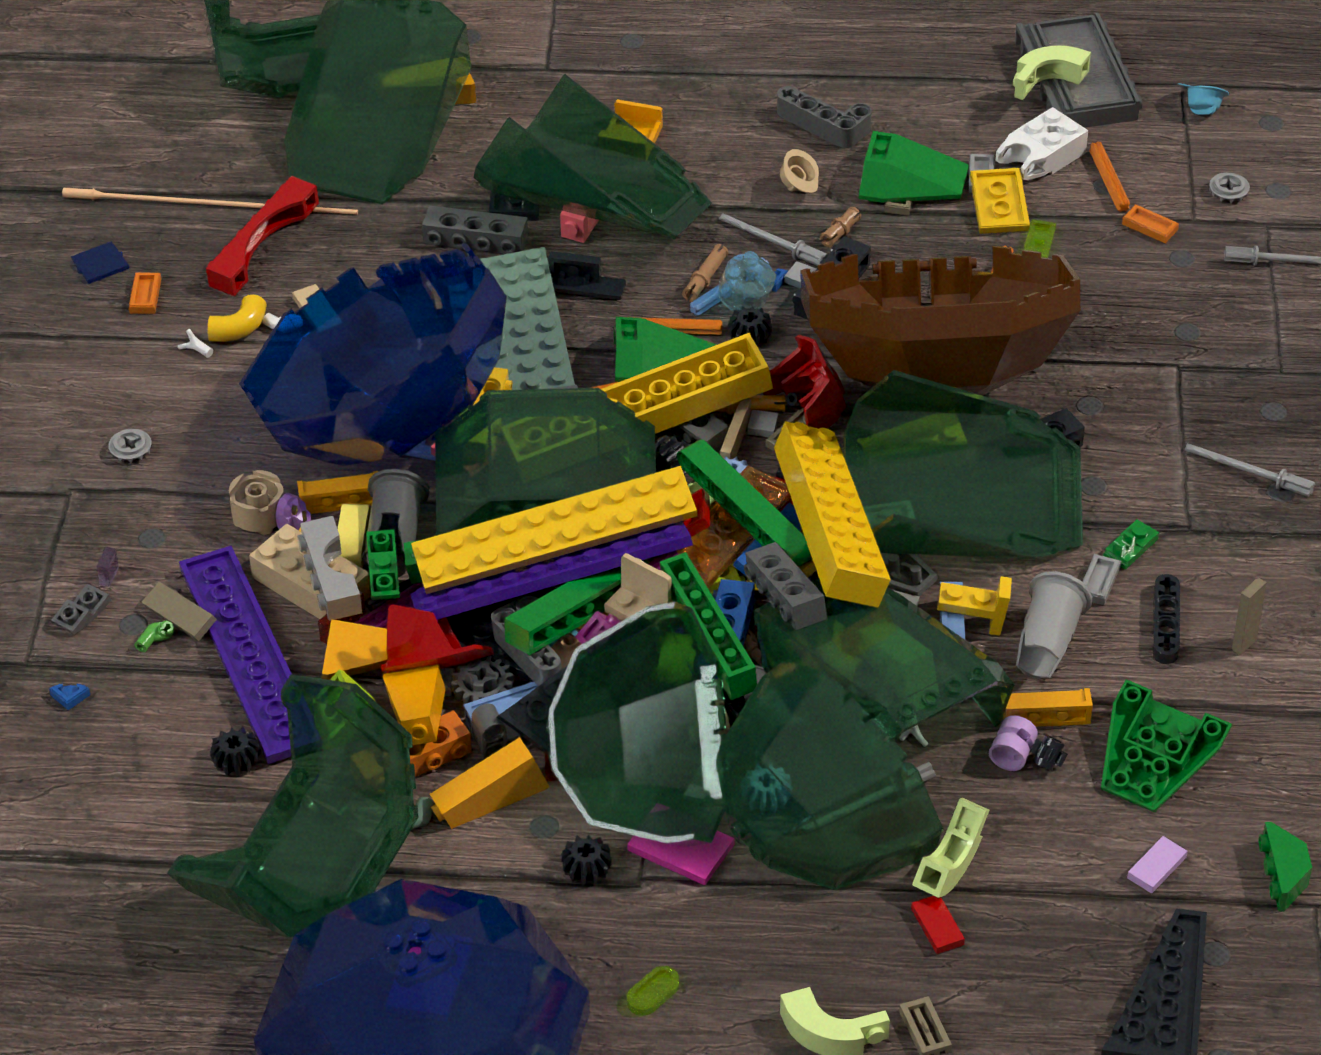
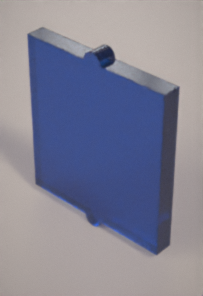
(100, 262)

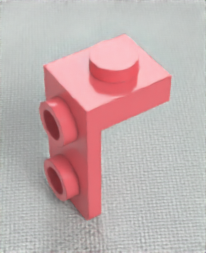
(576, 226)

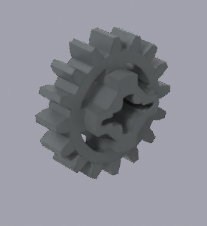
(480, 680)

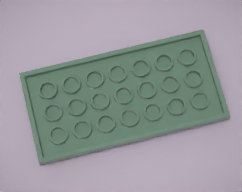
(532, 328)

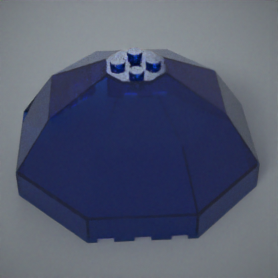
(379, 365)
(477, 988)

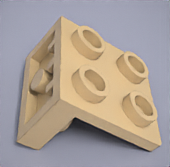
(639, 588)

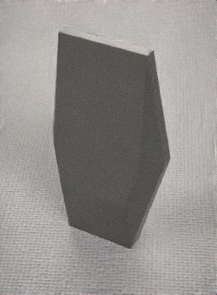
(908, 573)

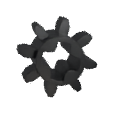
(1048, 752)

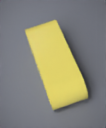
(352, 531)

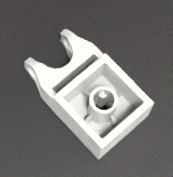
(1044, 144)

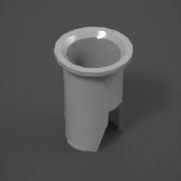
(1050, 621)

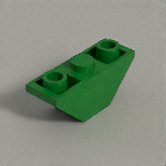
(383, 564)
(1285, 863)

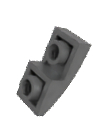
(83, 610)

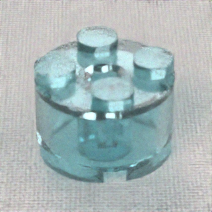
(746, 282)

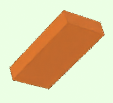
(1150, 223)
(145, 293)

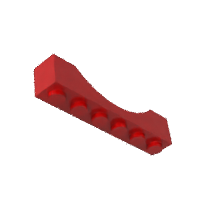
(289, 204)

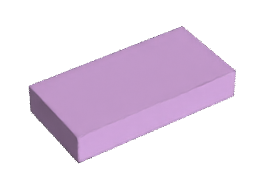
(1157, 864)

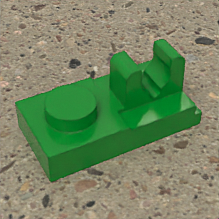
(1132, 543)

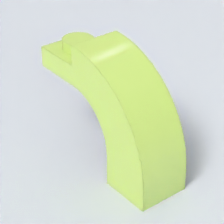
(1048, 63)
(948, 863)
(826, 1033)

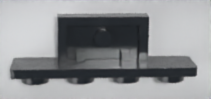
(583, 276)

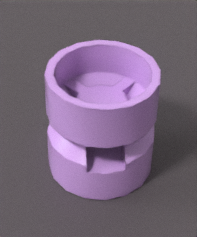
(1013, 743)

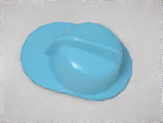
(1204, 99)

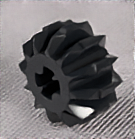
(750, 321)
(666, 453)
(234, 751)
(586, 859)

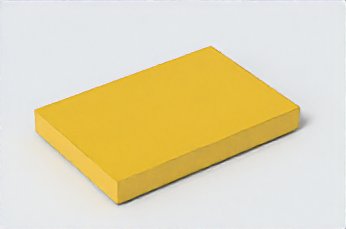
(999, 200)

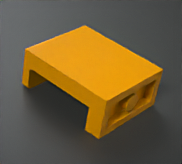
(643, 117)

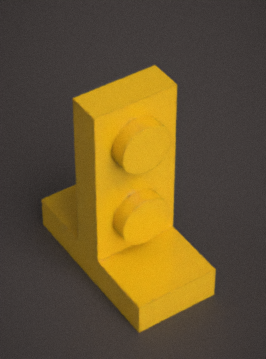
(977, 602)

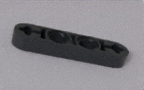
(1164, 618)

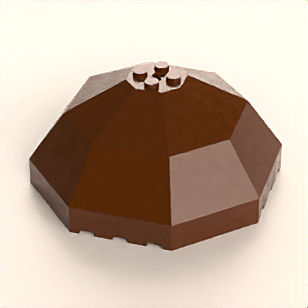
(971, 337)

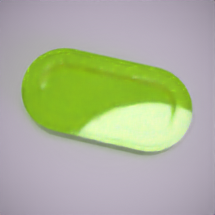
(653, 990)

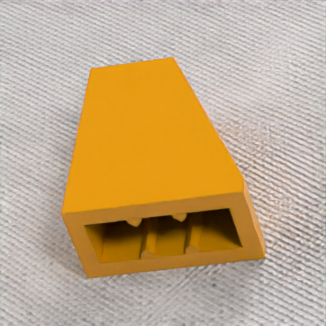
(354, 649)

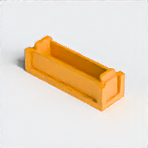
(330, 494)
(1052, 708)

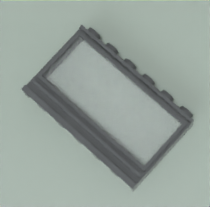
(1105, 92)

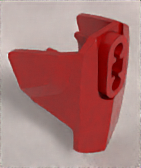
(807, 370)
(421, 640)

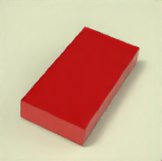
(937, 924)

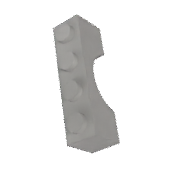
(337, 590)

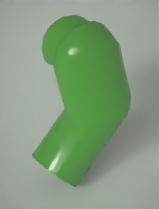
(154, 633)

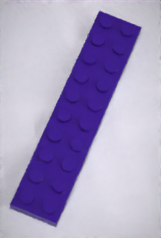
(551, 571)
(243, 645)

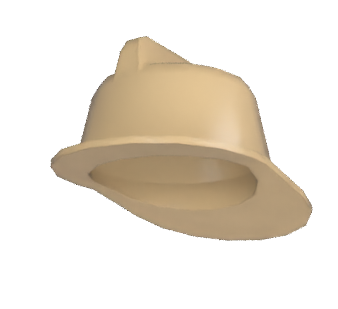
(799, 172)

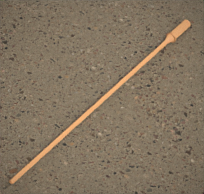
(94, 194)

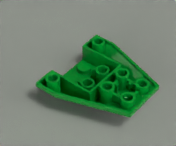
(906, 171)
(648, 345)
(1155, 747)

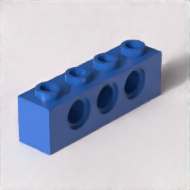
(737, 604)

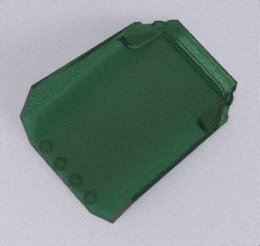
(375, 95)
(591, 165)
(961, 473)
(888, 659)

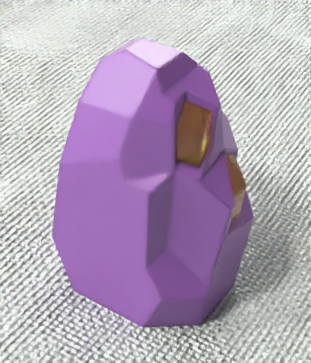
(291, 511)

